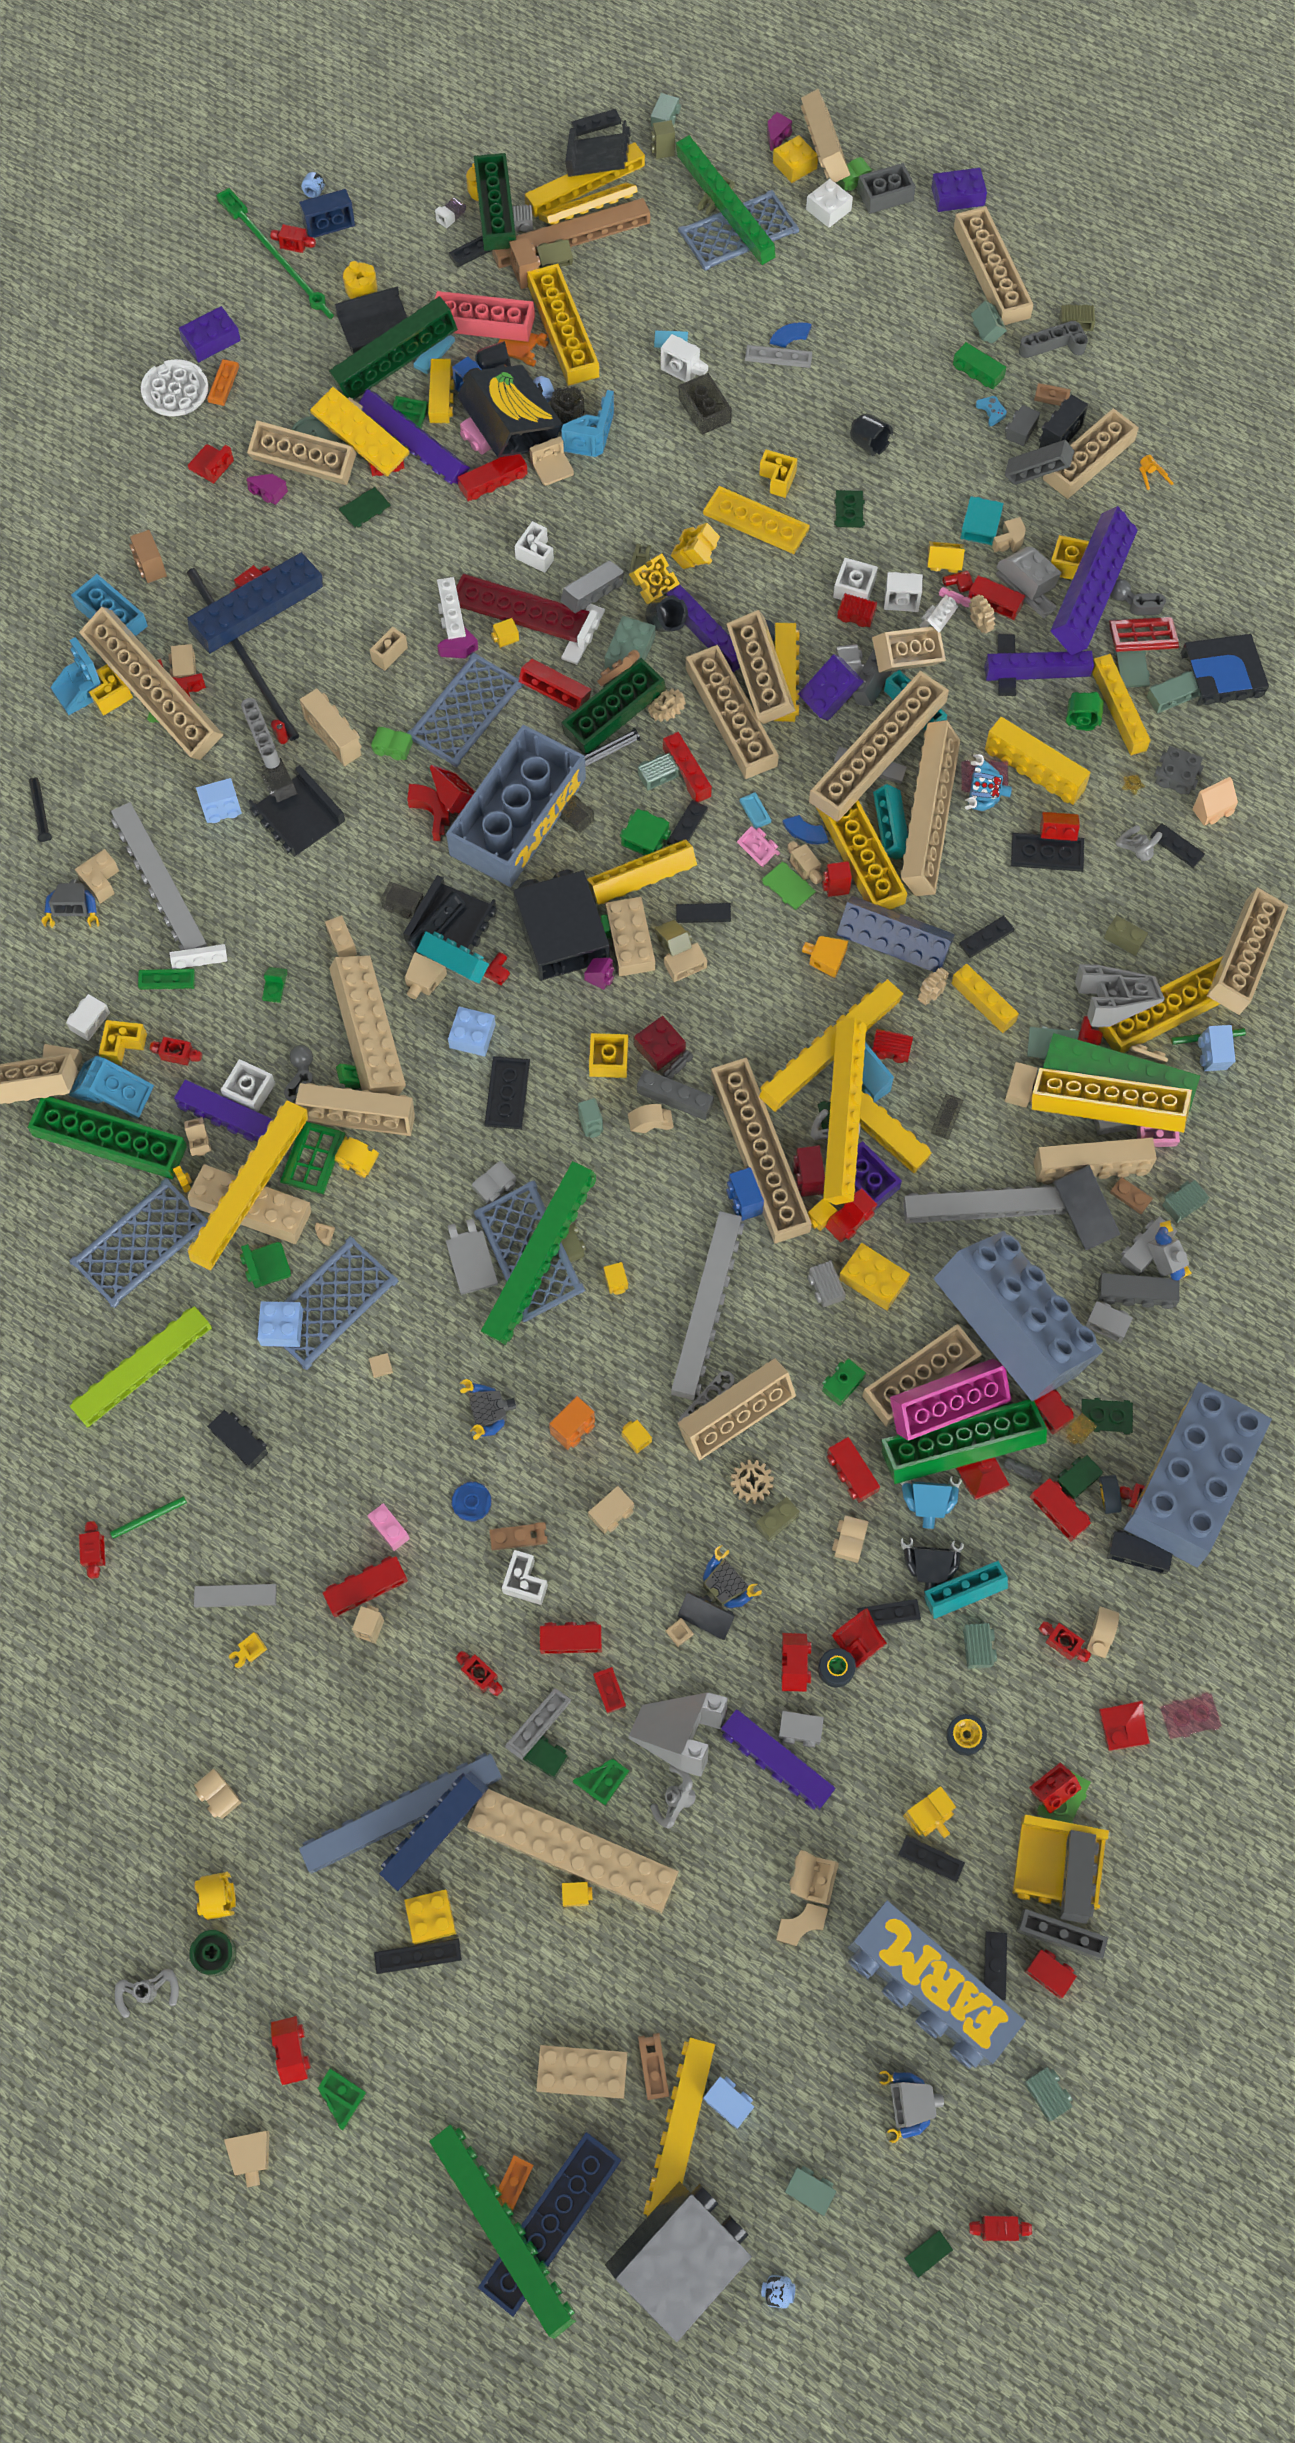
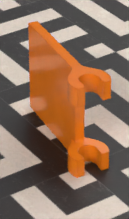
(522, 349)

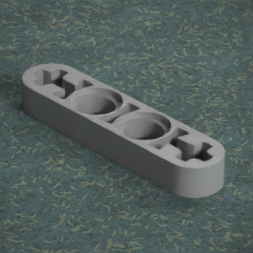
(703, 1399)

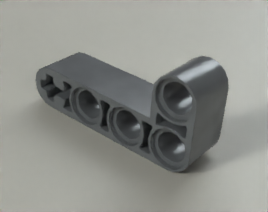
(1053, 338)

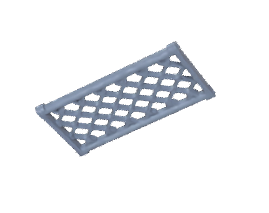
(741, 248)
(499, 703)
(479, 1214)
(183, 1240)
(391, 1281)

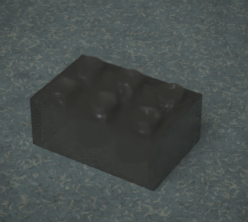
(705, 403)

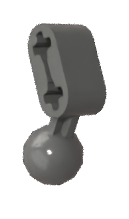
(1140, 604)
(301, 1058)

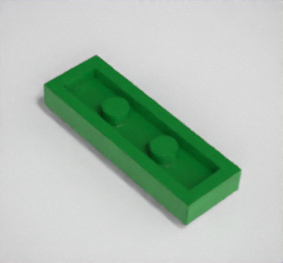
(166, 979)

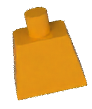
(826, 954)

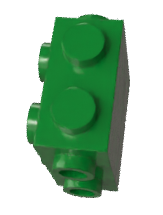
(645, 832)

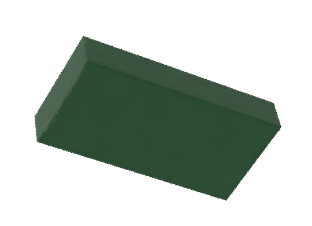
(928, 2254)

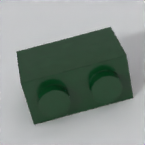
(1079, 1477)
(546, 1757)

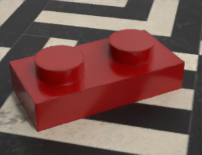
(609, 1690)

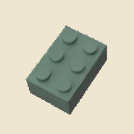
(630, 636)

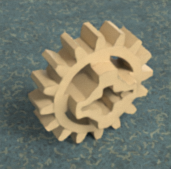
(982, 614)
(667, 705)
(933, 986)
(760, 1480)

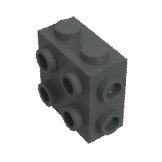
(1178, 770)

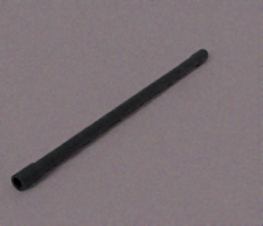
(290, 729)

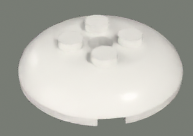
(174, 388)

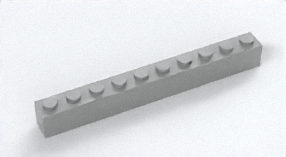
(157, 877)
(982, 1204)
(706, 1306)

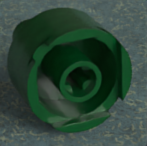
(222, 1960)

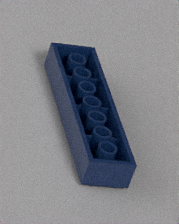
(255, 602)
(556, 2215)

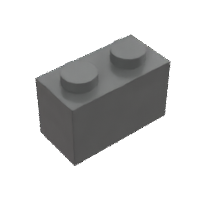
(1022, 425)

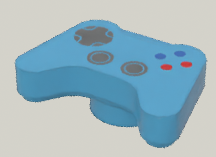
(993, 408)

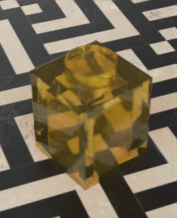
(1080, 1430)

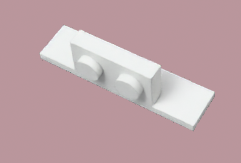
(450, 608)
(939, 614)
(575, 650)

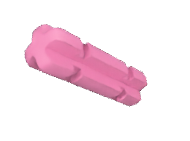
(960, 599)

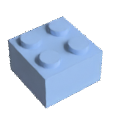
(219, 801)
(471, 1031)
(1217, 1048)
(280, 1324)
(728, 2102)

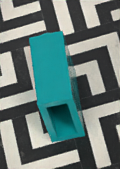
(981, 520)

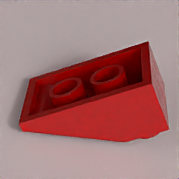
(451, 789)

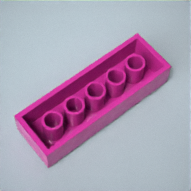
(950, 1399)

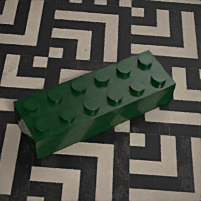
(494, 201)
(613, 706)

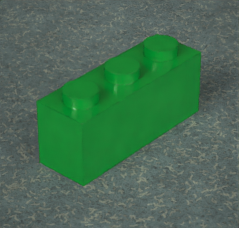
(979, 366)

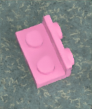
(758, 846)

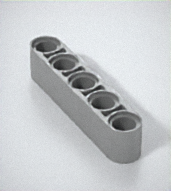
(260, 733)

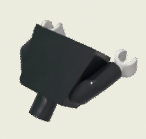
(931, 1563)

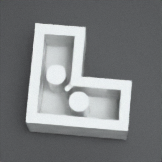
(533, 549)
(520, 1583)

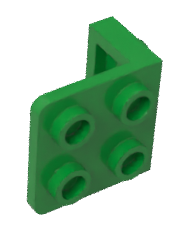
(265, 1264)

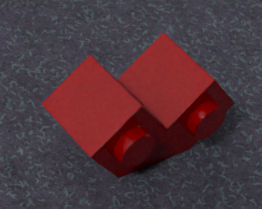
(853, 1214)
(795, 1662)
(290, 2061)

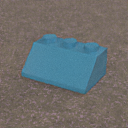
(876, 1077)

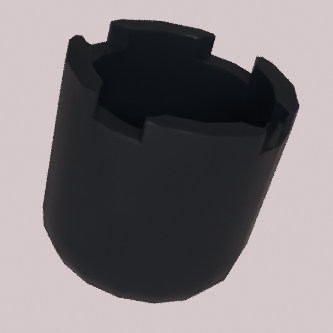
(492, 356)
(871, 433)
(666, 613)

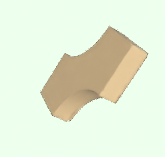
(793, 1929)

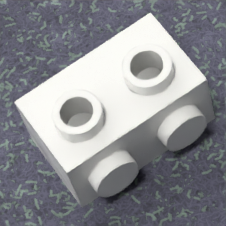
(87, 1017)

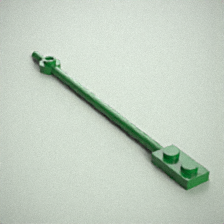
(237, 209)

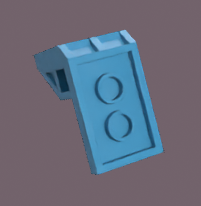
(586, 440)
(76, 680)
(107, 1082)

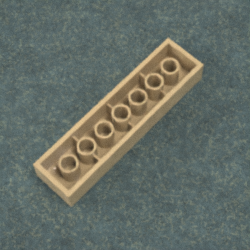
(993, 265)
(731, 712)
(1247, 951)
(367, 1025)

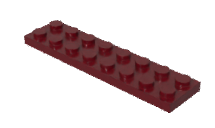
(524, 608)

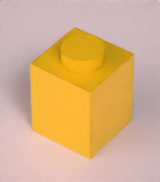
(505, 633)
(820, 1214)
(616, 1278)
(636, 1436)
(576, 1894)

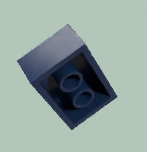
(327, 213)

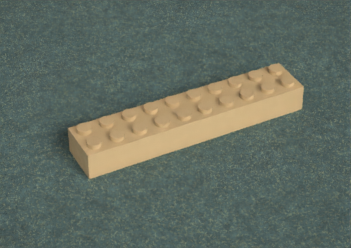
(151, 683)
(878, 746)
(930, 808)
(761, 1149)
(573, 1850)

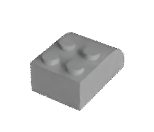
(1030, 572)

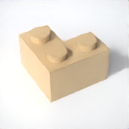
(95, 874)

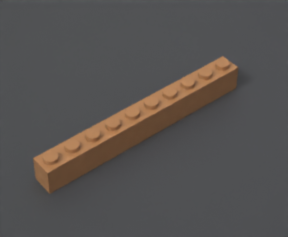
(585, 228)

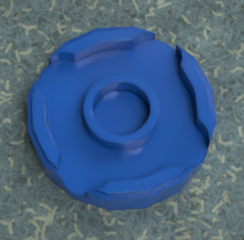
(470, 1507)

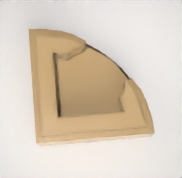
(324, 1233)

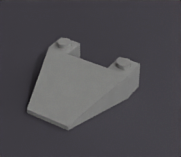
(1118, 992)
(670, 1725)

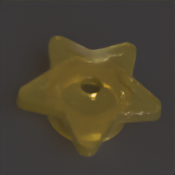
(1132, 779)

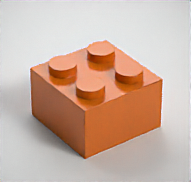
(572, 1423)

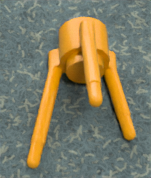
(1150, 465)

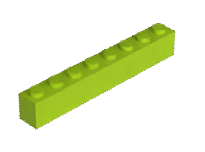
(140, 1366)

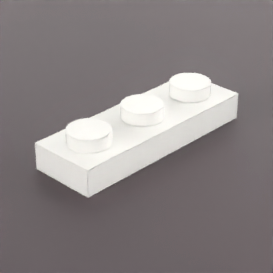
(198, 956)

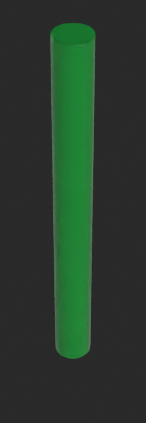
(1194, 1038)
(148, 1517)

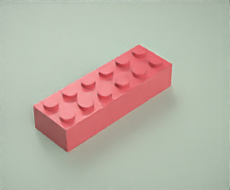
(490, 316)

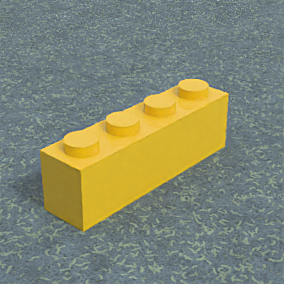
(440, 391)
(984, 998)

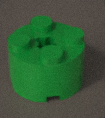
(1084, 710)

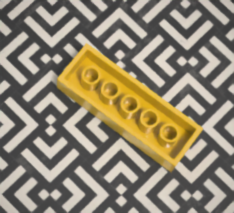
(1037, 761)

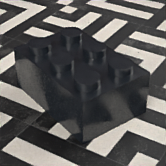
(1064, 422)

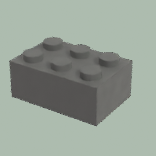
(886, 188)

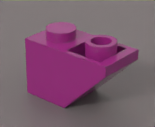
(778, 129)
(268, 487)
(458, 647)
(600, 972)

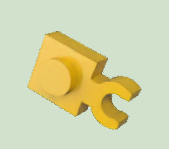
(184, 1179)
(250, 1649)

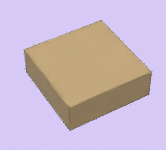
(380, 1365)
(679, 1632)

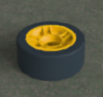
(1110, 1494)
(970, 1724)

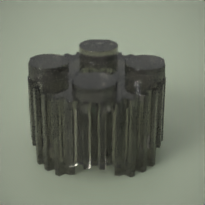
(568, 403)

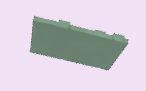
(1133, 668)
(1040, 1040)

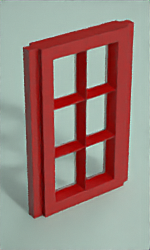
(1136, 645)

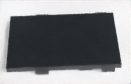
(706, 1615)

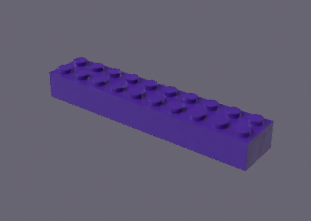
(1094, 580)

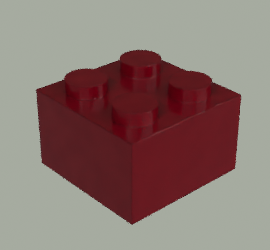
(659, 1043)
(809, 1171)

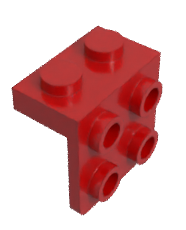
(211, 462)

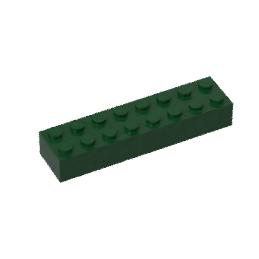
(394, 349)

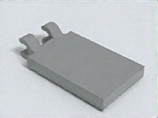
(470, 1259)

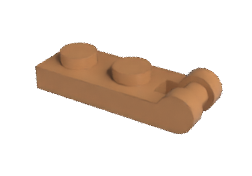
(618, 667)
(518, 1536)
(653, 2067)

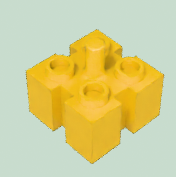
(695, 546)
(654, 578)
(931, 1814)

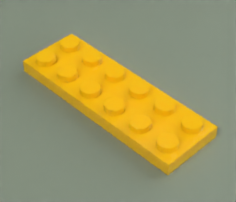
(584, 204)
(359, 431)
(756, 520)

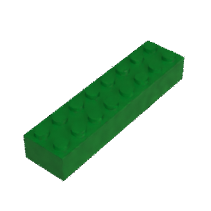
(1089, 1059)
(107, 1137)
(965, 1441)

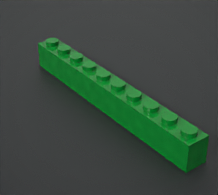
(725, 200)
(538, 1253)
(503, 2232)

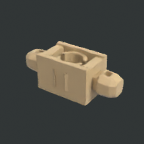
(805, 862)

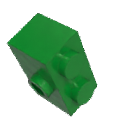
(843, 1382)

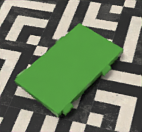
(788, 885)
(1067, 1810)

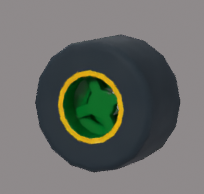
(840, 1661)

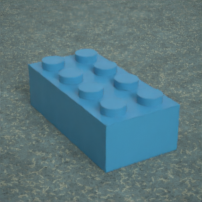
(98, 594)

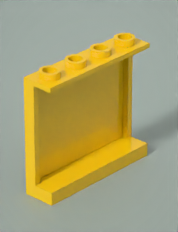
(1042, 1859)

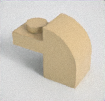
(1012, 536)
(649, 1117)
(197, 1136)
(1103, 1632)

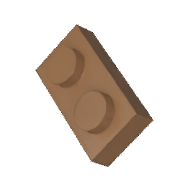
(1051, 394)
(1131, 1195)

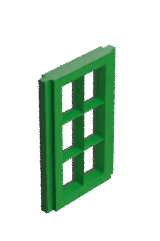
(299, 1145)

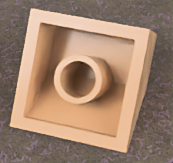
(1216, 802)

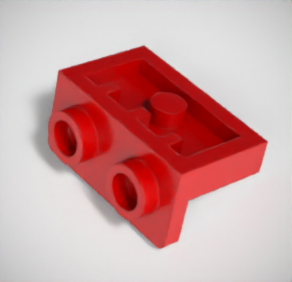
(1055, 1787)

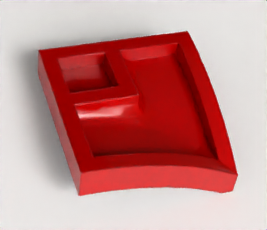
(983, 1478)
(860, 1637)
(1124, 1726)

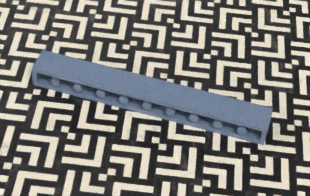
(390, 1817)

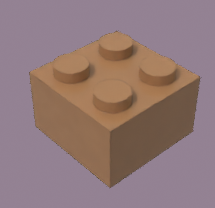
(523, 259)
(147, 556)

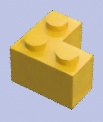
(780, 470)
(111, 692)
(120, 1036)

